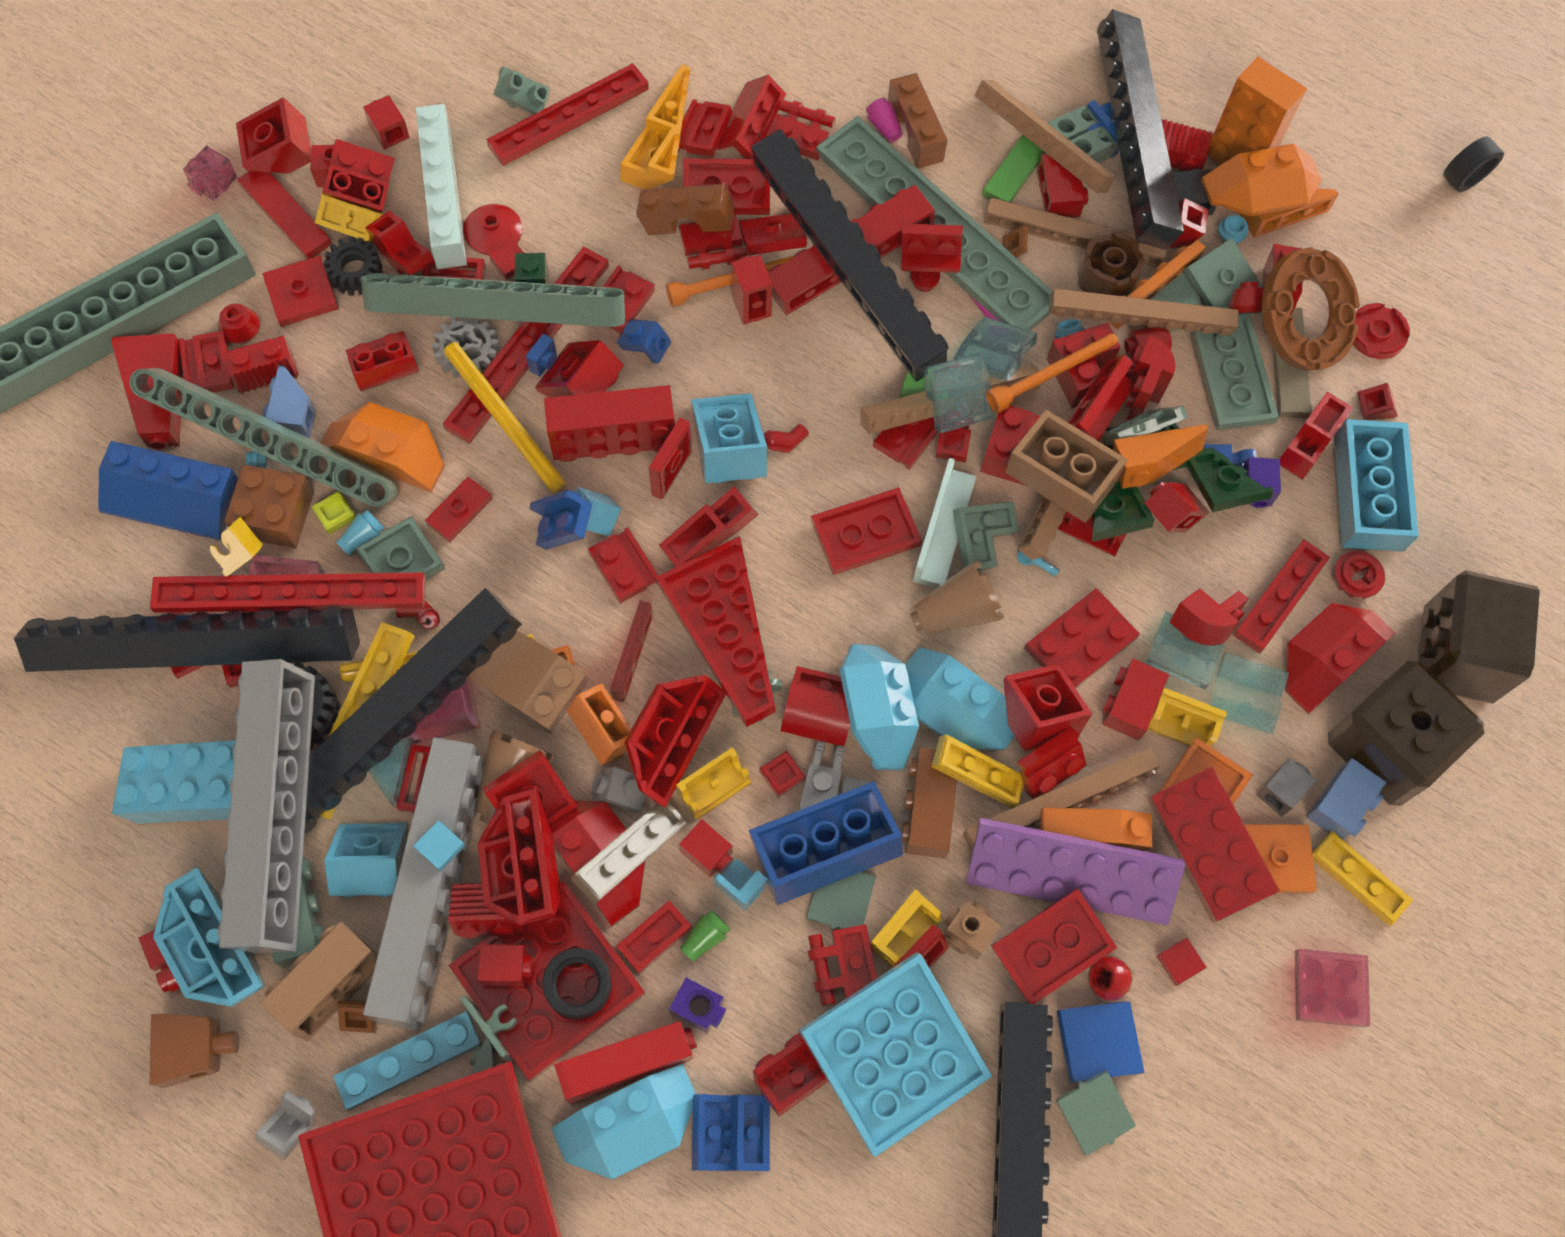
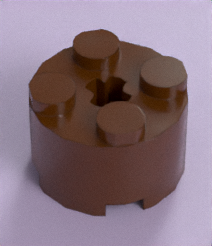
(1111, 265)

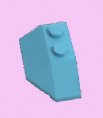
(957, 701)
(879, 705)
(190, 944)
(629, 1125)

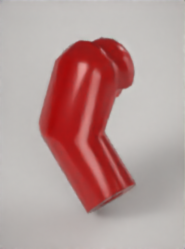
(783, 441)

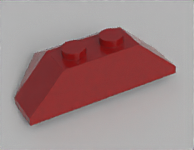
(1331, 651)
(670, 733)
(581, 837)
(519, 861)

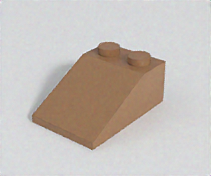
(531, 680)

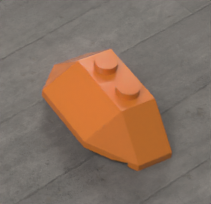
(1263, 181)
(388, 443)

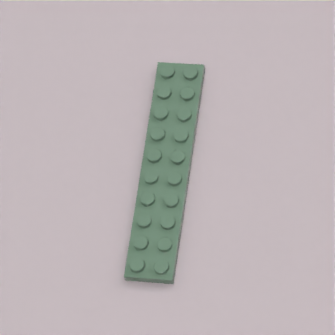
(987, 268)

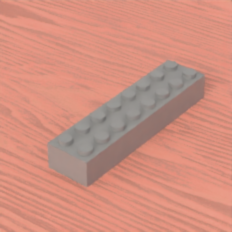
(267, 808)
(422, 892)

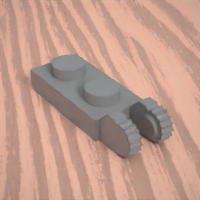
(822, 781)

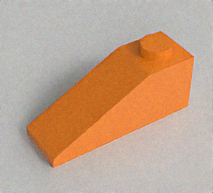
(1319, 203)
(1157, 453)
(1107, 826)

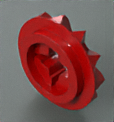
(1355, 562)

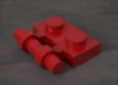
(805, 136)
(700, 243)
(853, 958)

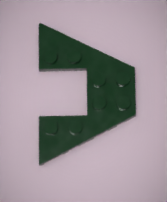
(1216, 477)

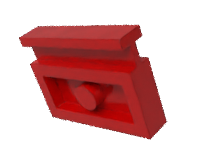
(704, 127)
(636, 293)
(204, 361)
(907, 441)
(623, 565)
(1052, 763)

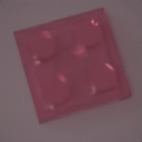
(1332, 988)

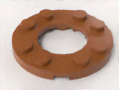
(1342, 298)

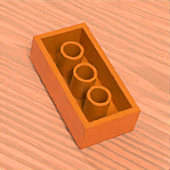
(1256, 111)

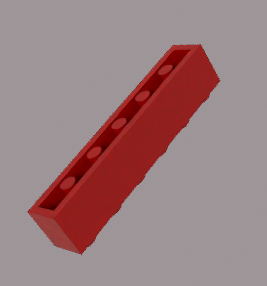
(810, 275)

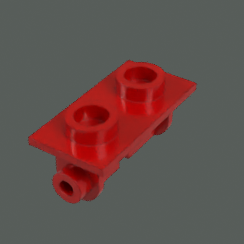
(1083, 531)

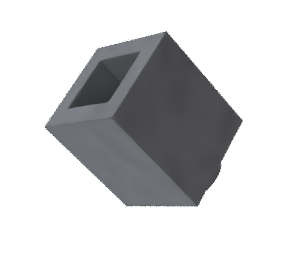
(1286, 787)

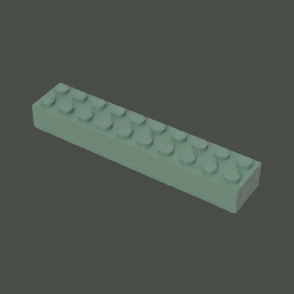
(118, 303)

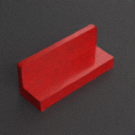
(752, 115)
(1103, 398)

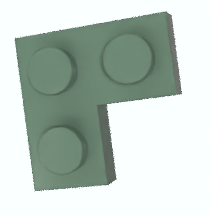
(976, 528)

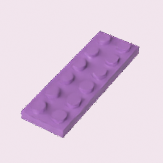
(1054, 864)

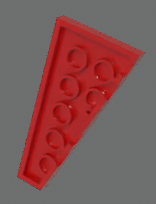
(720, 616)

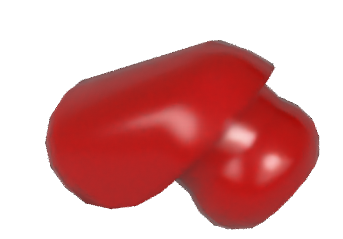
(426, 616)

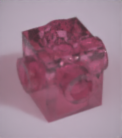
(209, 173)

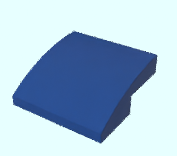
(1100, 1040)
(730, 1133)

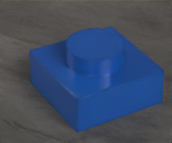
(542, 355)

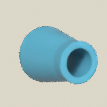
(360, 531)

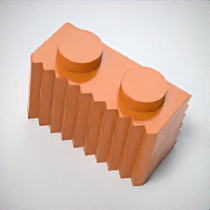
(600, 723)

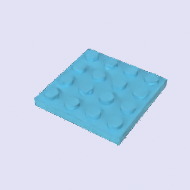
(895, 1054)

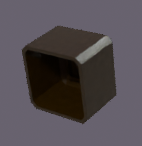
(1480, 635)
(1390, 746)

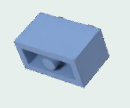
(1347, 800)

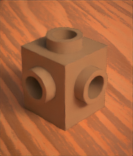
(982, 927)

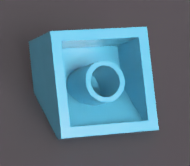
(365, 859)

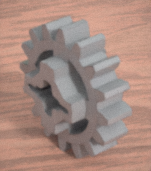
(466, 335)

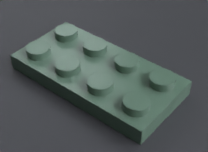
(1235, 377)

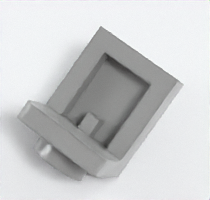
(618, 788)
(283, 1127)

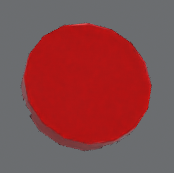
(1380, 331)

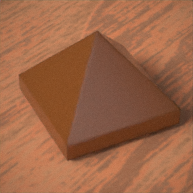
(1016, 241)
(352, 1018)

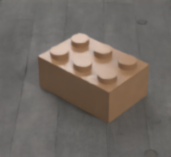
(1065, 465)
(319, 981)

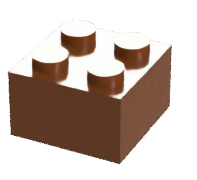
(271, 504)

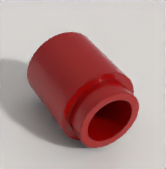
(1140, 336)

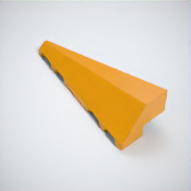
(655, 151)

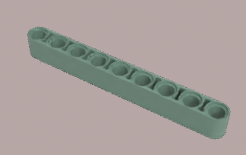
(493, 299)
(250, 432)

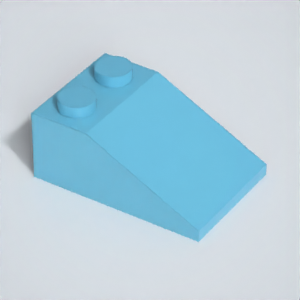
(729, 438)

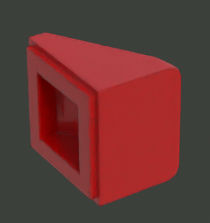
(1377, 402)

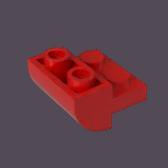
(358, 176)
(382, 361)
(1151, 374)
(816, 707)

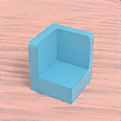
(603, 511)
(741, 884)

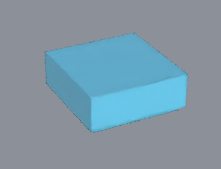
(439, 845)

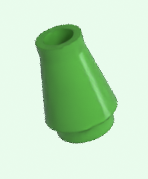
(705, 935)

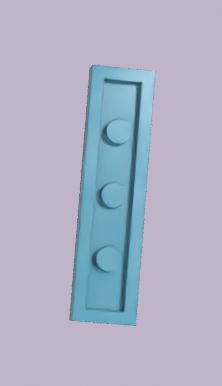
(407, 1061)

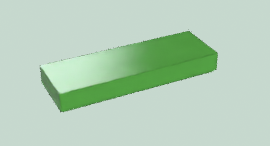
(1014, 171)

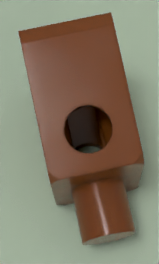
(186, 1048)

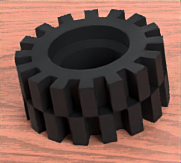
(351, 252)

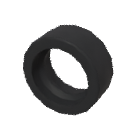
(1473, 164)
(551, 974)

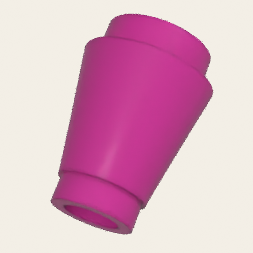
(884, 118)

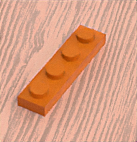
(1166, 273)

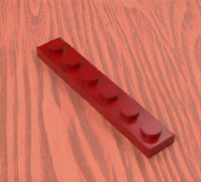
(567, 114)

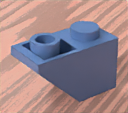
(289, 404)

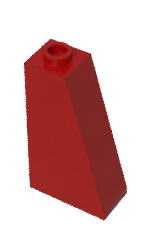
(153, 423)
(624, 1062)

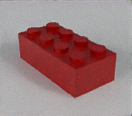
(609, 422)
(1213, 844)

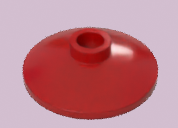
(487, 238)

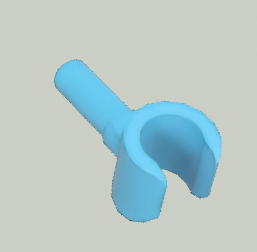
(1023, 559)

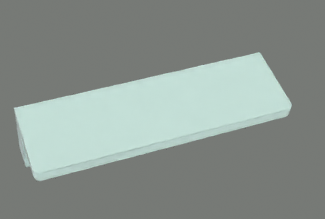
(942, 533)

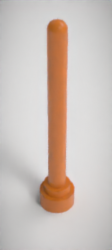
(680, 292)
(1001, 397)

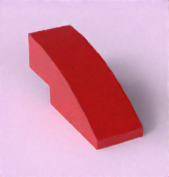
(1315, 435)
(709, 527)

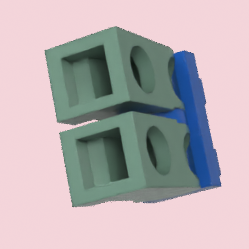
(1090, 130)

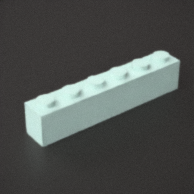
(440, 187)

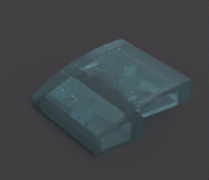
(1000, 346)
(958, 392)
(1181, 656)
(1249, 692)

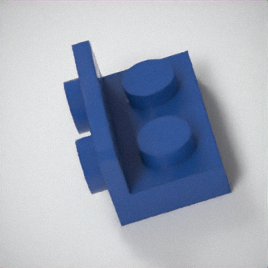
(563, 518)

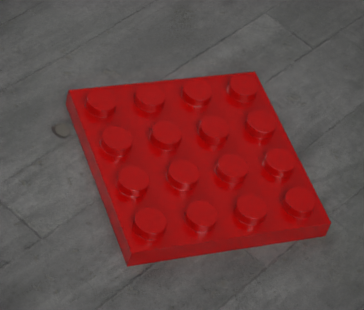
(540, 1032)

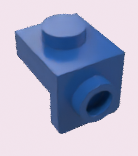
(645, 338)

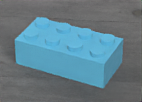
(1375, 485)
(175, 782)

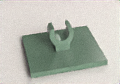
(492, 1026)

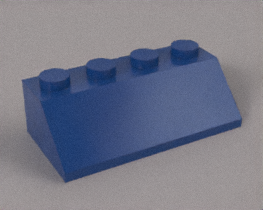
(165, 490)
(826, 842)

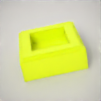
(333, 512)

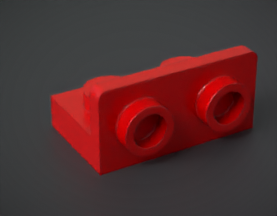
(931, 248)

